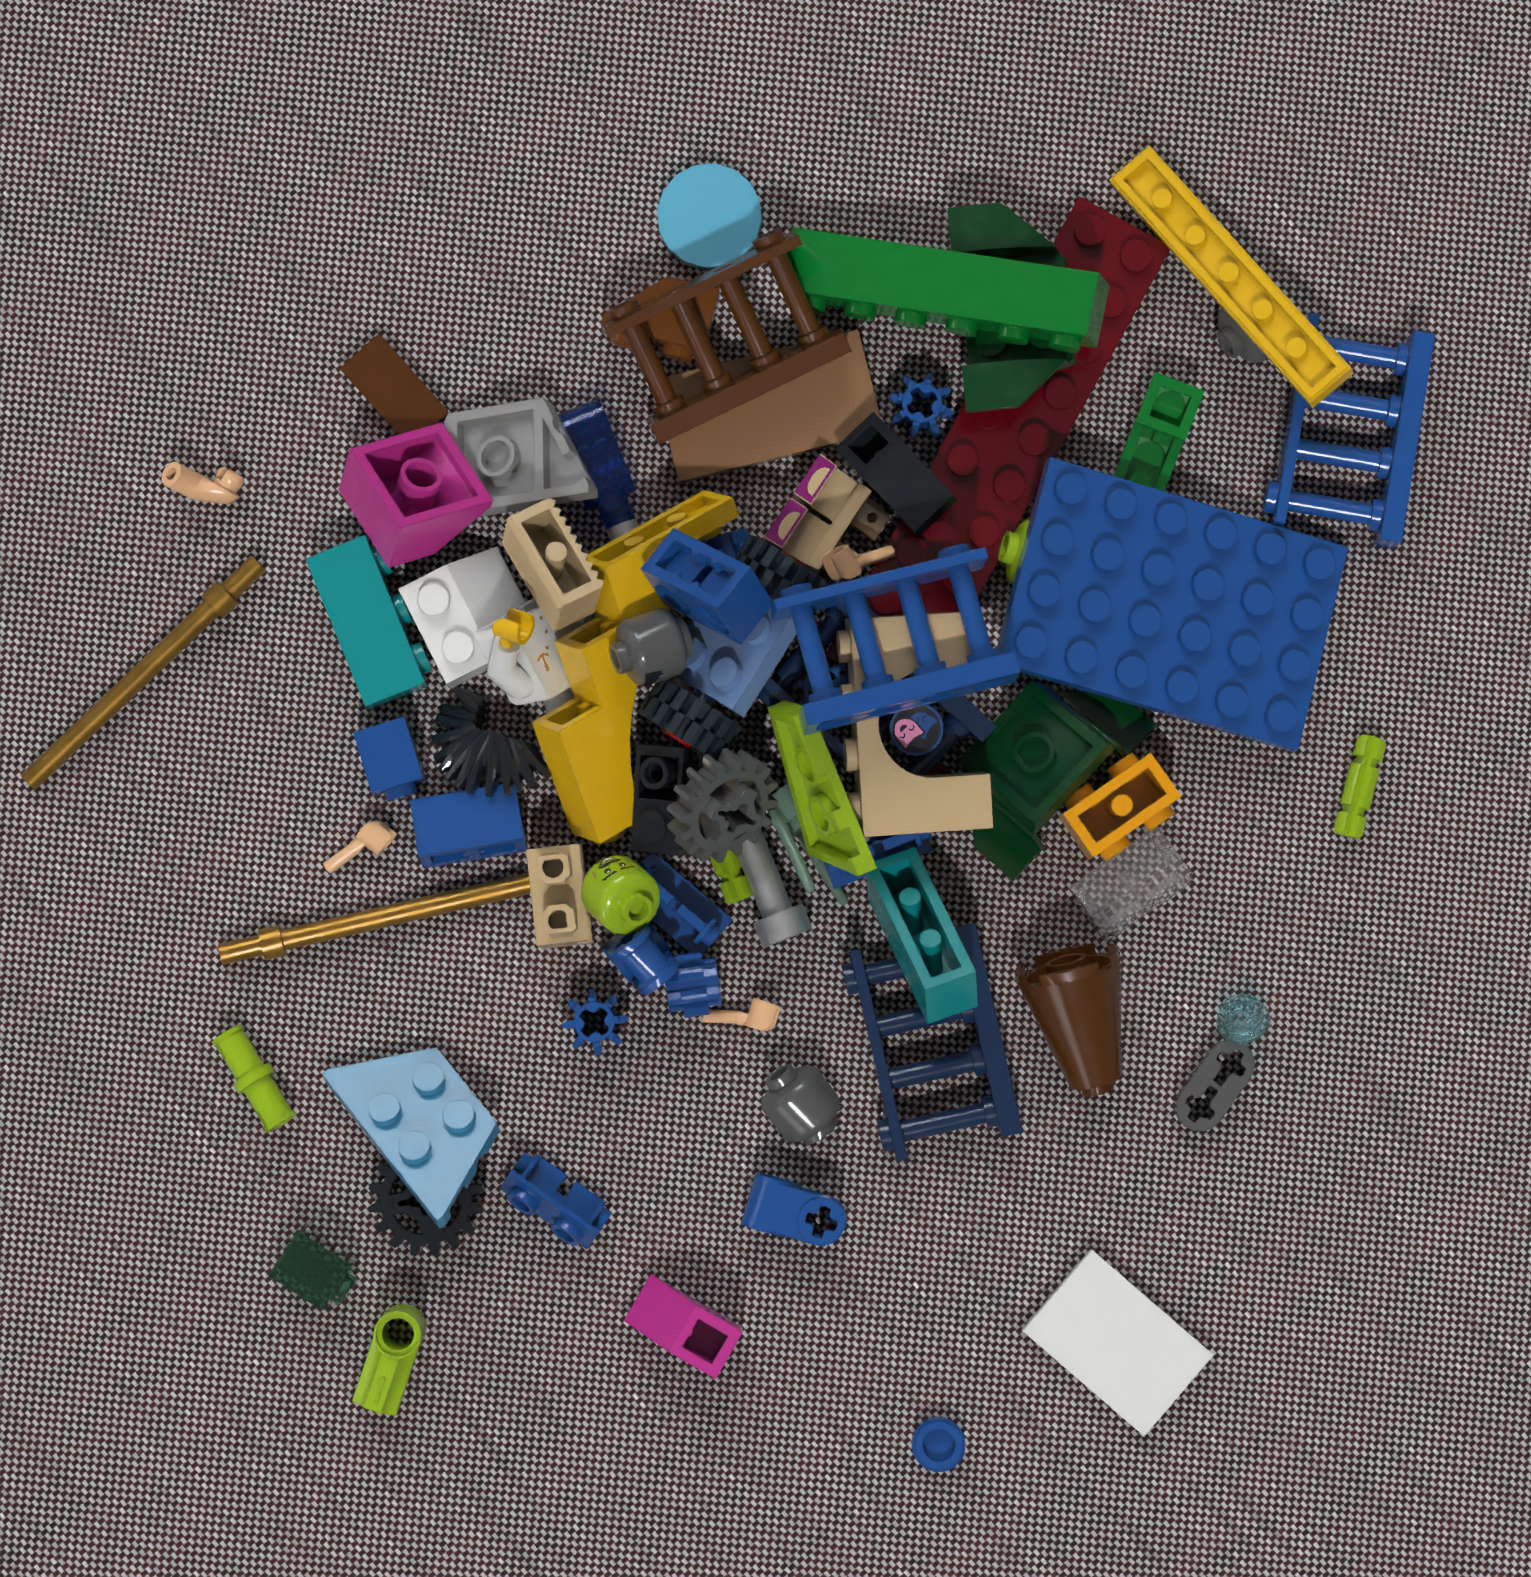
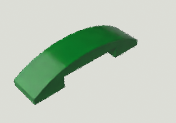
(1159, 432)

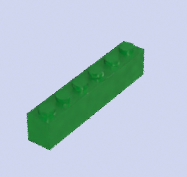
(951, 289)

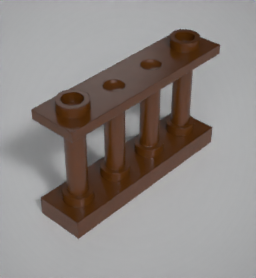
(769, 367)

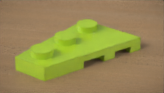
(818, 795)

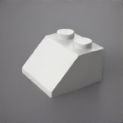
(455, 604)

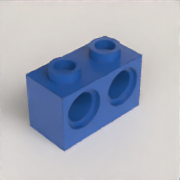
(707, 586)

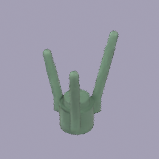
(787, 825)

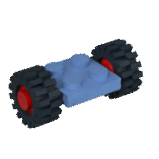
(725, 669)

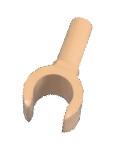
(842, 564)
(373, 835)
(761, 1016)

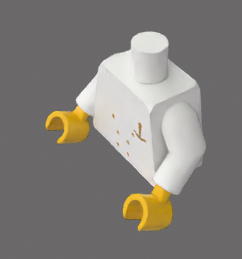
(525, 656)

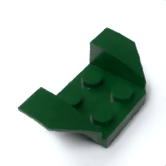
(1002, 372)
(1040, 758)

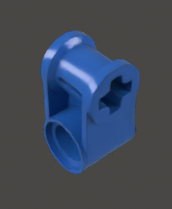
(642, 958)
(783, 1209)

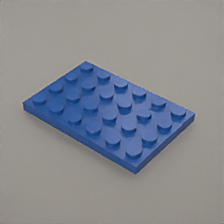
(1171, 604)

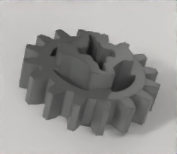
(722, 805)

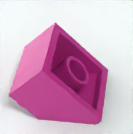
(412, 492)

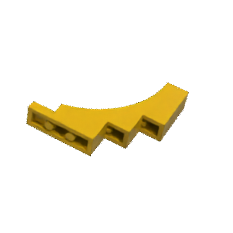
(590, 735)

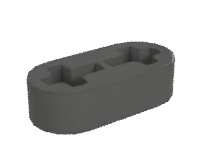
(1224, 1093)

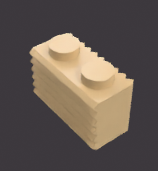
(552, 564)

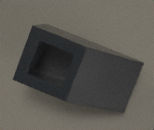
(896, 474)
(656, 774)

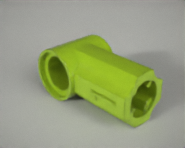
(389, 1363)

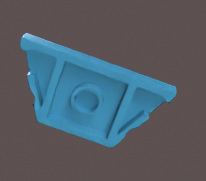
(419, 1122)

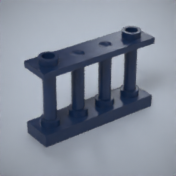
(961, 715)
(983, 1058)

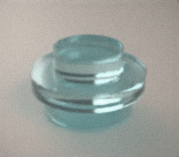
(1242, 1019)

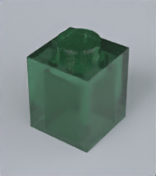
(314, 1270)

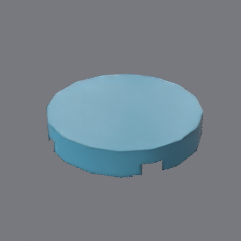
(709, 216)

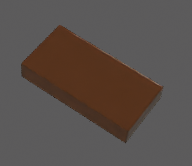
(393, 388)

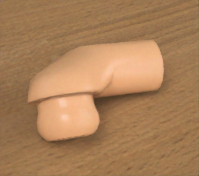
(200, 488)

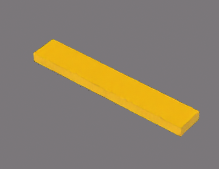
(1231, 277)

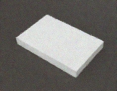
(1117, 1342)

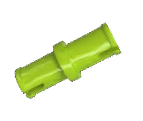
(254, 1078)

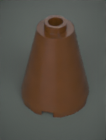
(1079, 1012)

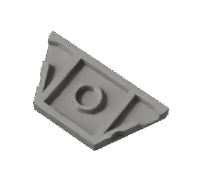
(521, 454)

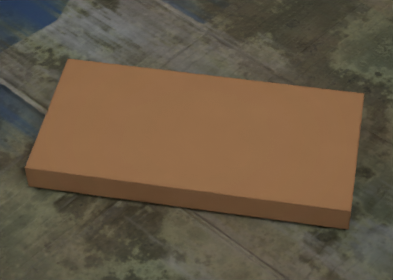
(785, 422)

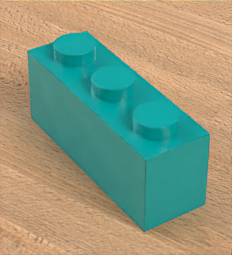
(369, 622)
(922, 936)

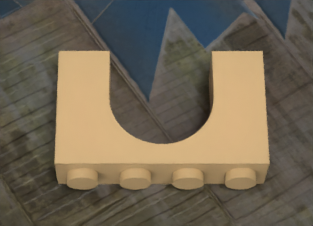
(885, 795)

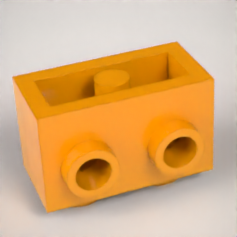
(1133, 796)

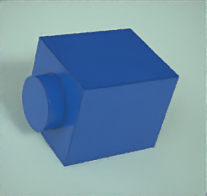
(390, 759)

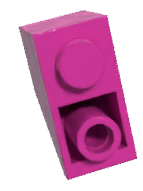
(684, 1326)

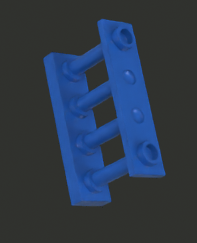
(1391, 464)
(879, 691)

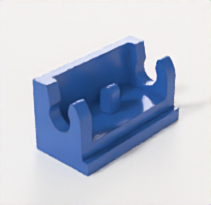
(467, 826)

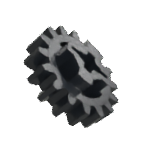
(431, 1234)

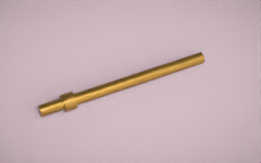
(219, 600)
(274, 942)

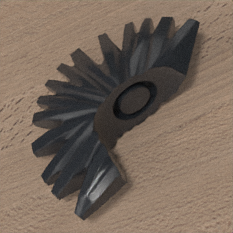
(481, 754)

